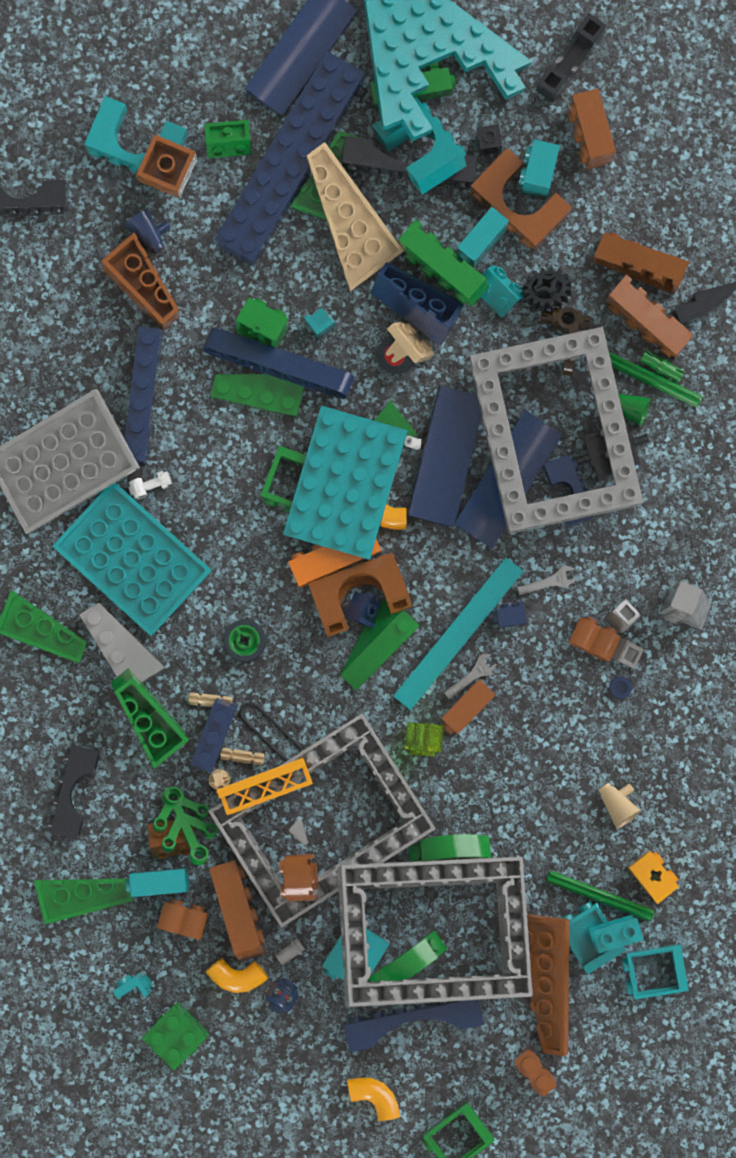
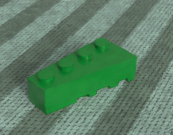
(442, 264)

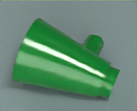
(635, 408)

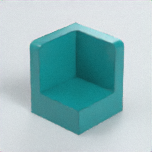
(319, 323)

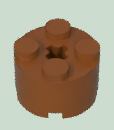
(299, 877)

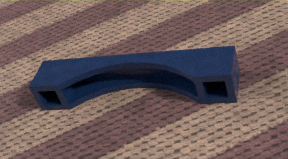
(142, 391)
(364, 1033)

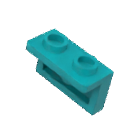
(502, 292)
(128, 983)

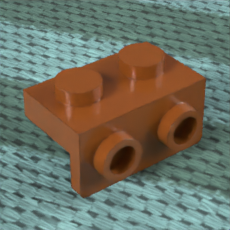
(156, 839)

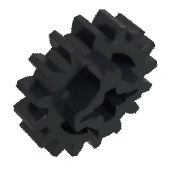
(545, 289)

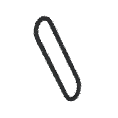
(274, 722)

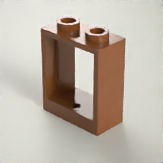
(467, 708)

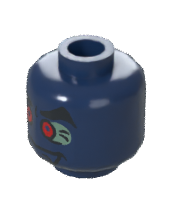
(281, 995)

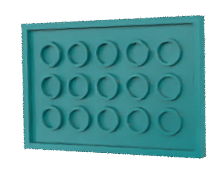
(345, 482)
(132, 558)

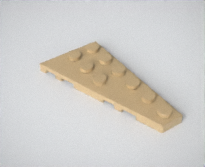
(356, 229)

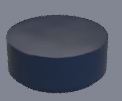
(620, 687)

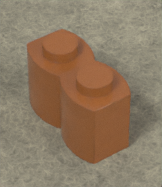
(594, 639)
(182, 919)
(538, 1075)

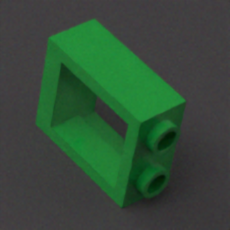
(286, 454)
(475, 1121)

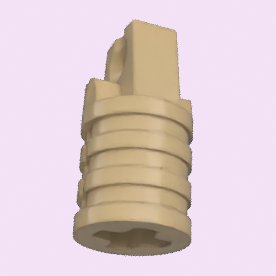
(219, 779)

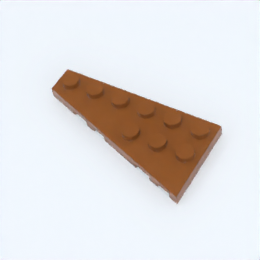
(550, 980)

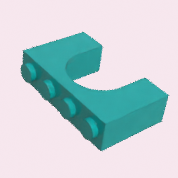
(104, 133)
(437, 165)

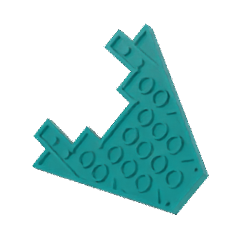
(420, 33)

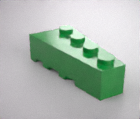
(150, 720)

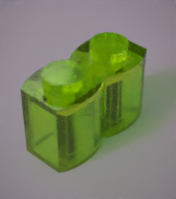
(424, 738)

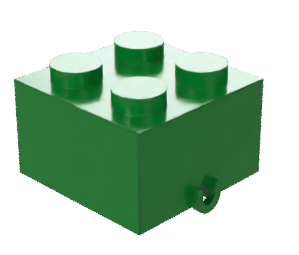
(262, 323)
(175, 1036)

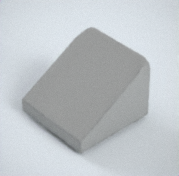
(623, 616)
(627, 653)
(298, 832)

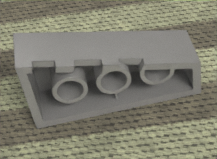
(686, 605)
(119, 645)

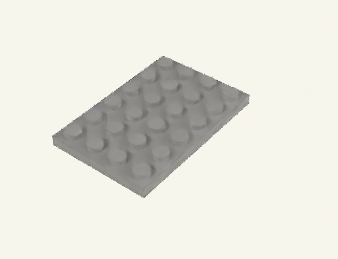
(63, 461)

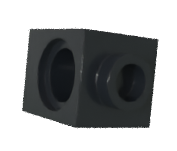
(488, 140)

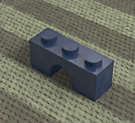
(564, 472)
(214, 735)

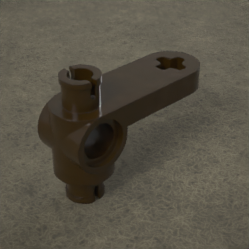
(554, 319)

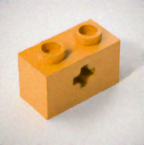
(641, 871)

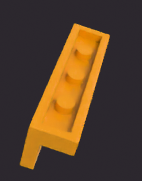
(261, 778)

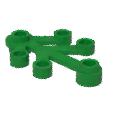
(184, 822)

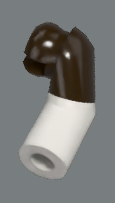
(415, 443)

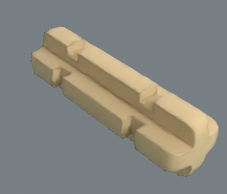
(206, 699)
(242, 756)

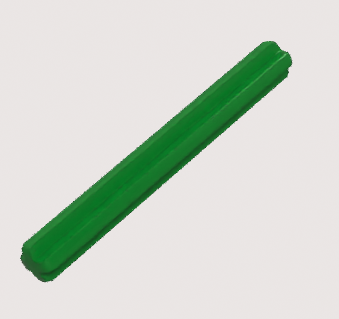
(655, 380)
(600, 896)

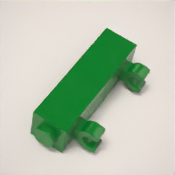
(439, 80)

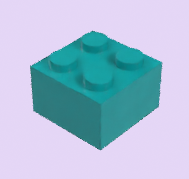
(538, 174)

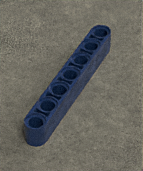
(278, 363)

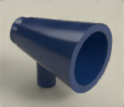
(146, 230)

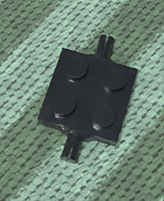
(597, 448)

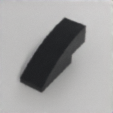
(703, 303)

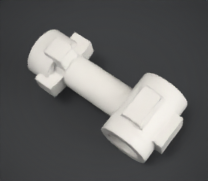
(138, 487)

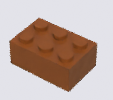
(591, 129)

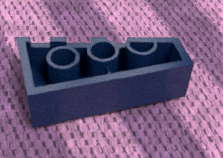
(417, 302)

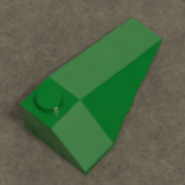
(377, 644)

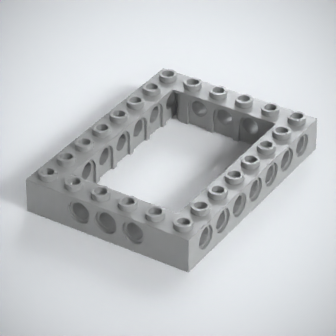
(517, 513)
(255, 863)
(513, 928)

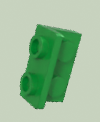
(228, 139)

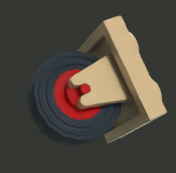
(402, 348)

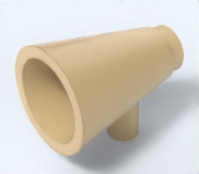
(617, 804)

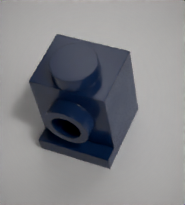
(363, 608)
(509, 615)

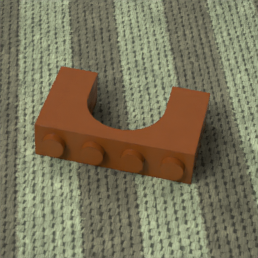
(530, 228)
(379, 572)

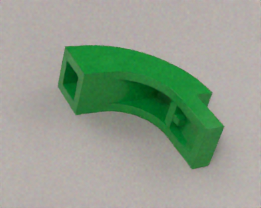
(451, 848)
(411, 960)

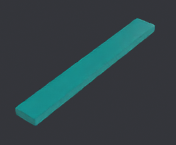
(458, 633)

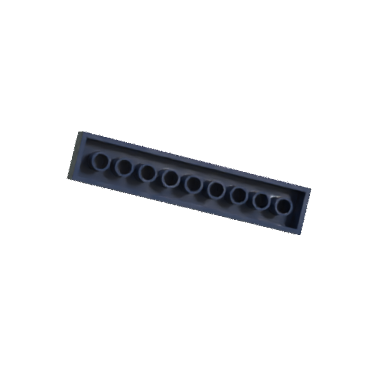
(285, 162)

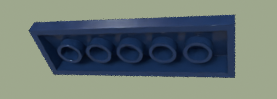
(299, 53)
(445, 457)
(483, 513)

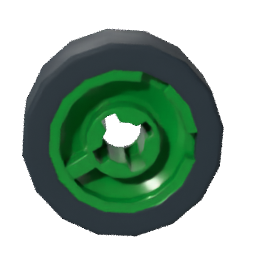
(233, 637)

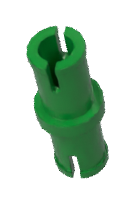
(661, 366)

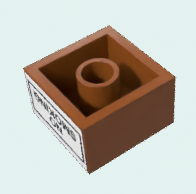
(166, 166)

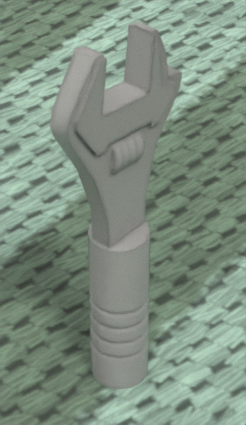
(557, 579)
(480, 669)

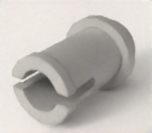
(290, 951)

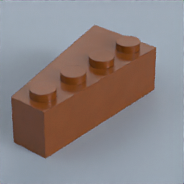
(140, 281)
(237, 910)

